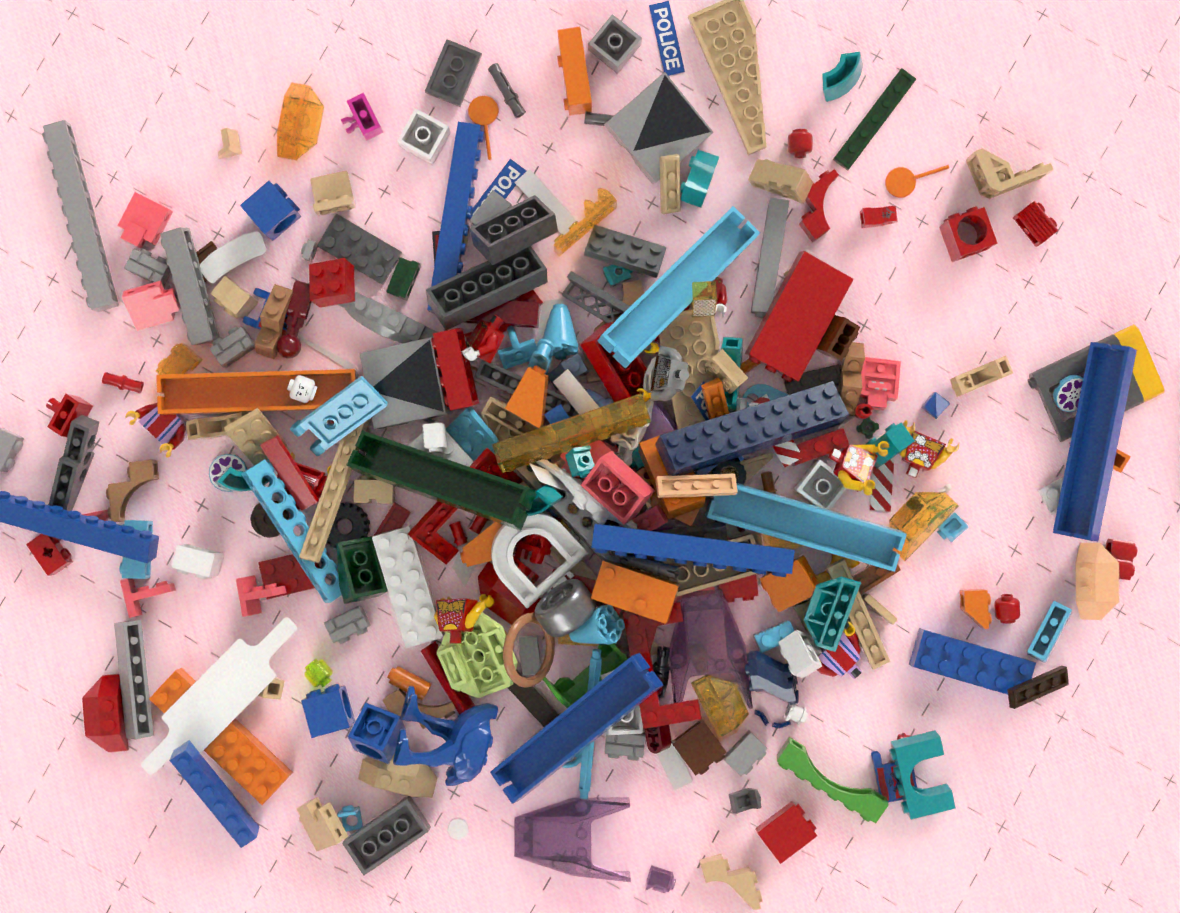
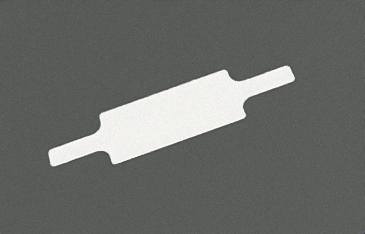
(219, 695)

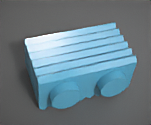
(769, 638)

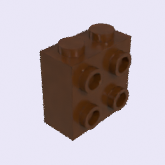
(838, 338)
(699, 747)

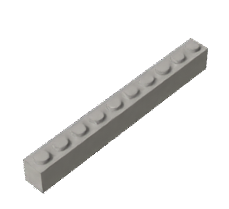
(80, 216)

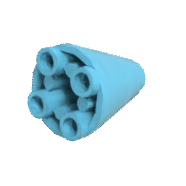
(561, 332)
(601, 628)

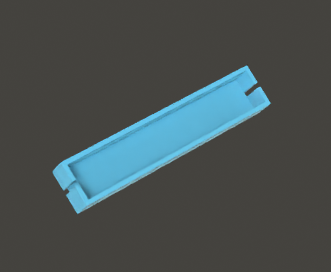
(673, 290)
(809, 526)

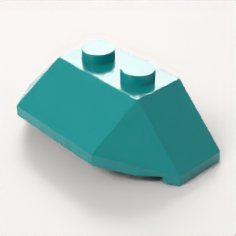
(830, 610)

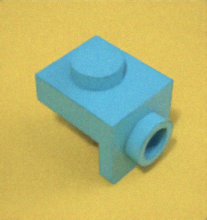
(952, 527)

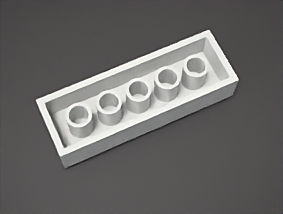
(407, 586)

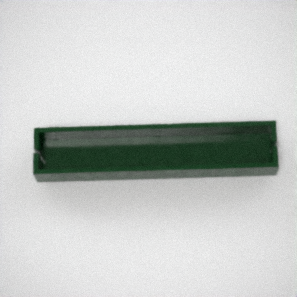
(442, 480)

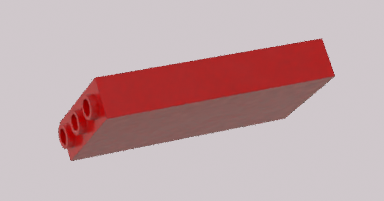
(798, 316)

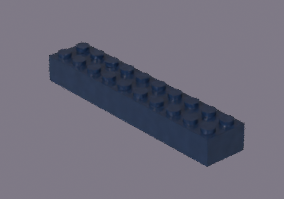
(751, 429)

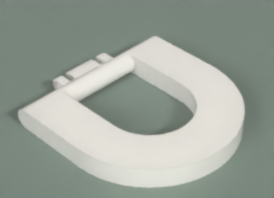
(512, 576)

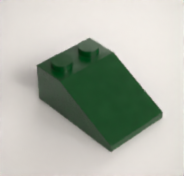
(359, 570)

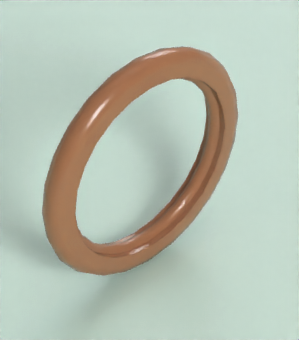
(508, 653)

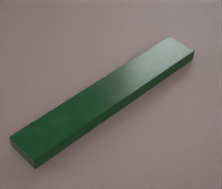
(874, 119)

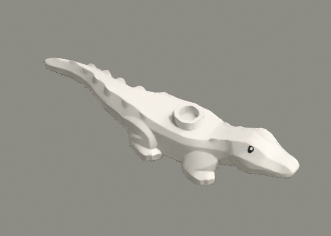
(629, 440)
(581, 497)

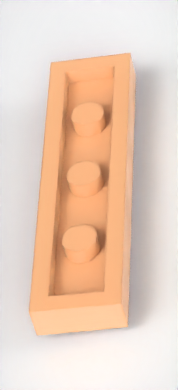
(696, 485)

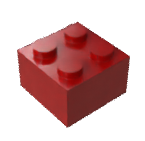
(331, 282)

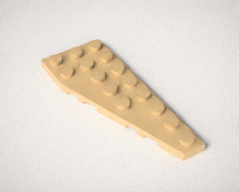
(731, 50)
(697, 343)

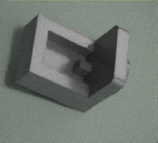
(745, 800)

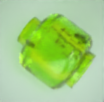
(318, 673)

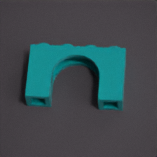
(907, 754)

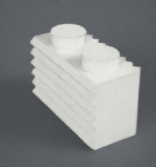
(434, 437)

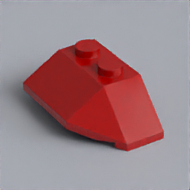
(505, 602)
(105, 715)

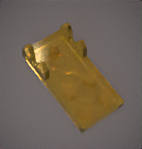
(593, 213)

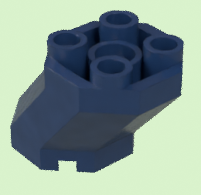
(771, 677)

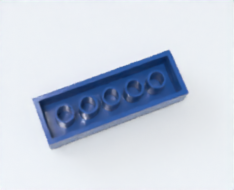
(969, 662)

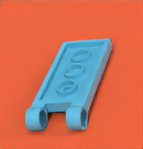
(348, 411)

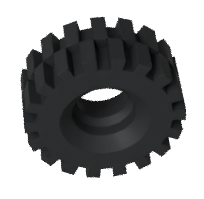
(359, 522)

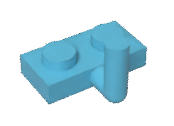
(518, 352)

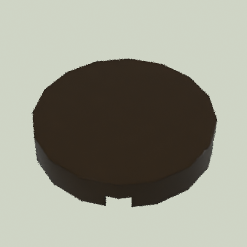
(262, 523)

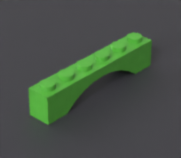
(864, 801)

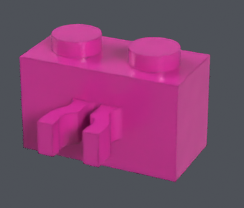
(363, 116)

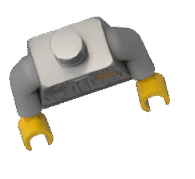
(668, 374)

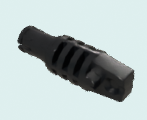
(662, 668)

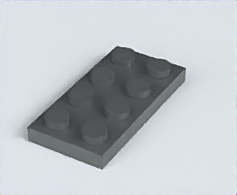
(360, 248)
(625, 251)

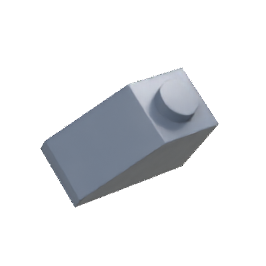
(574, 365)

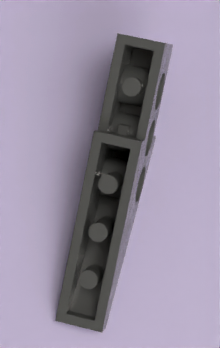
(74, 463)

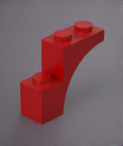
(815, 223)

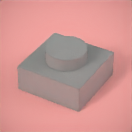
(309, 250)

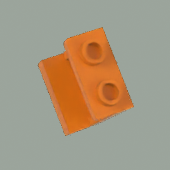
(792, 588)

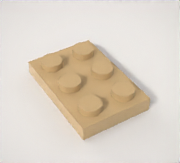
(250, 433)

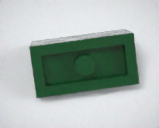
(403, 278)

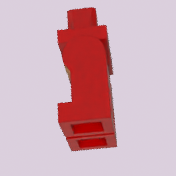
(536, 544)

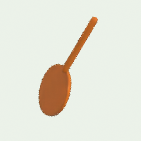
(484, 111)
(901, 181)

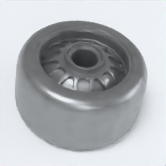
(565, 608)

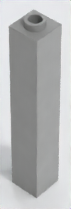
(769, 256)

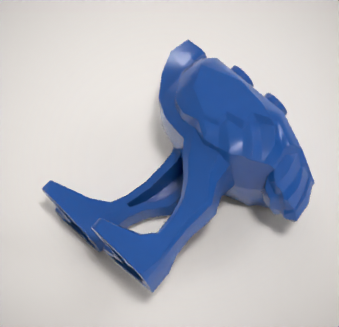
(465, 740)

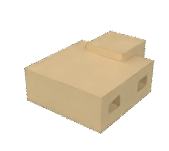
(321, 824)

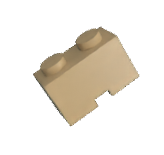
(368, 489)

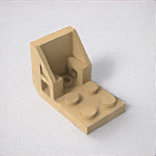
(989, 170)

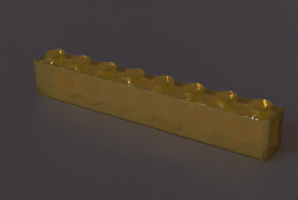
(571, 433)

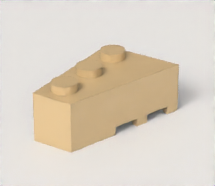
(781, 180)

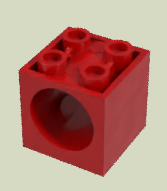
(979, 220)

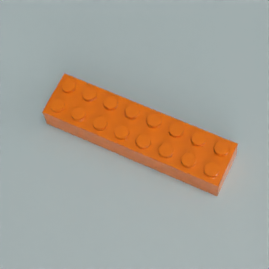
(234, 747)

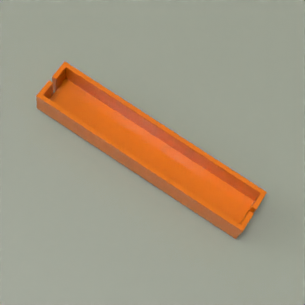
(244, 391)

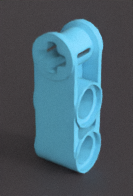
(542, 355)

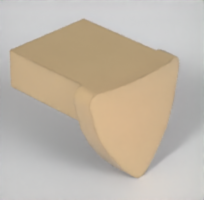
(231, 143)

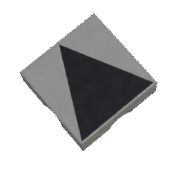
(658, 125)
(407, 380)

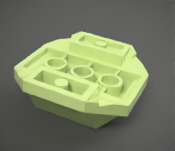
(466, 666)

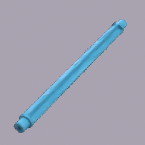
(587, 753)

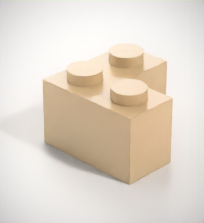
(234, 298)

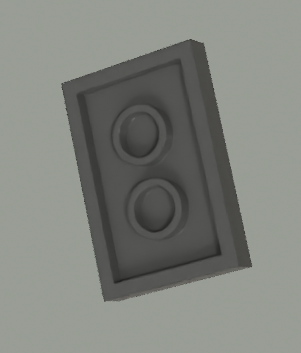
(453, 73)

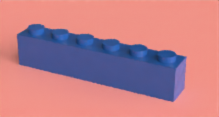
(214, 794)

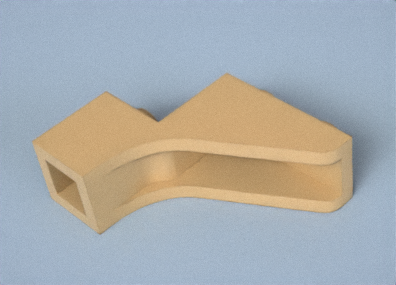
(741, 880)

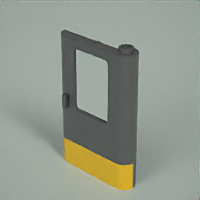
(1144, 382)

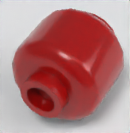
(800, 143)
(1007, 608)

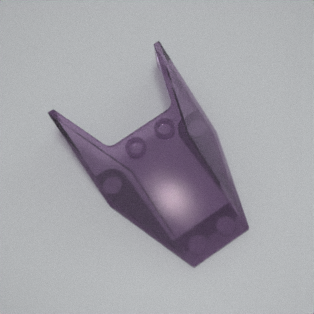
(707, 643)
(561, 836)

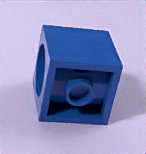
(271, 210)
(328, 710)
(376, 733)

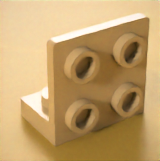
(332, 193)
(725, 369)

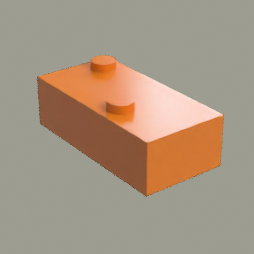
(574, 71)
(654, 466)
(635, 591)

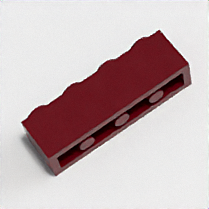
(513, 312)

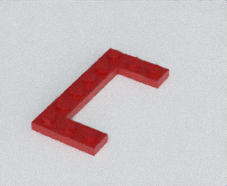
(426, 529)
(651, 711)

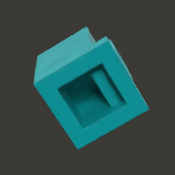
(614, 279)
(580, 461)

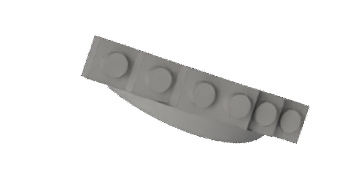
(386, 320)

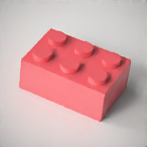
(617, 487)

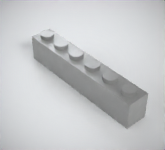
(189, 286)
(133, 679)

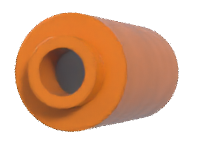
(403, 679)

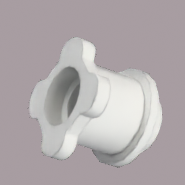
(796, 714)

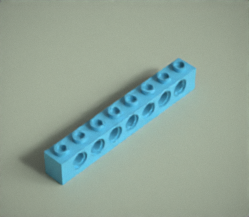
(285, 527)

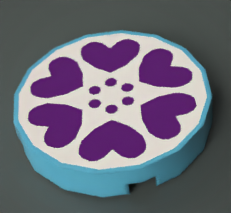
(1067, 394)
(223, 462)

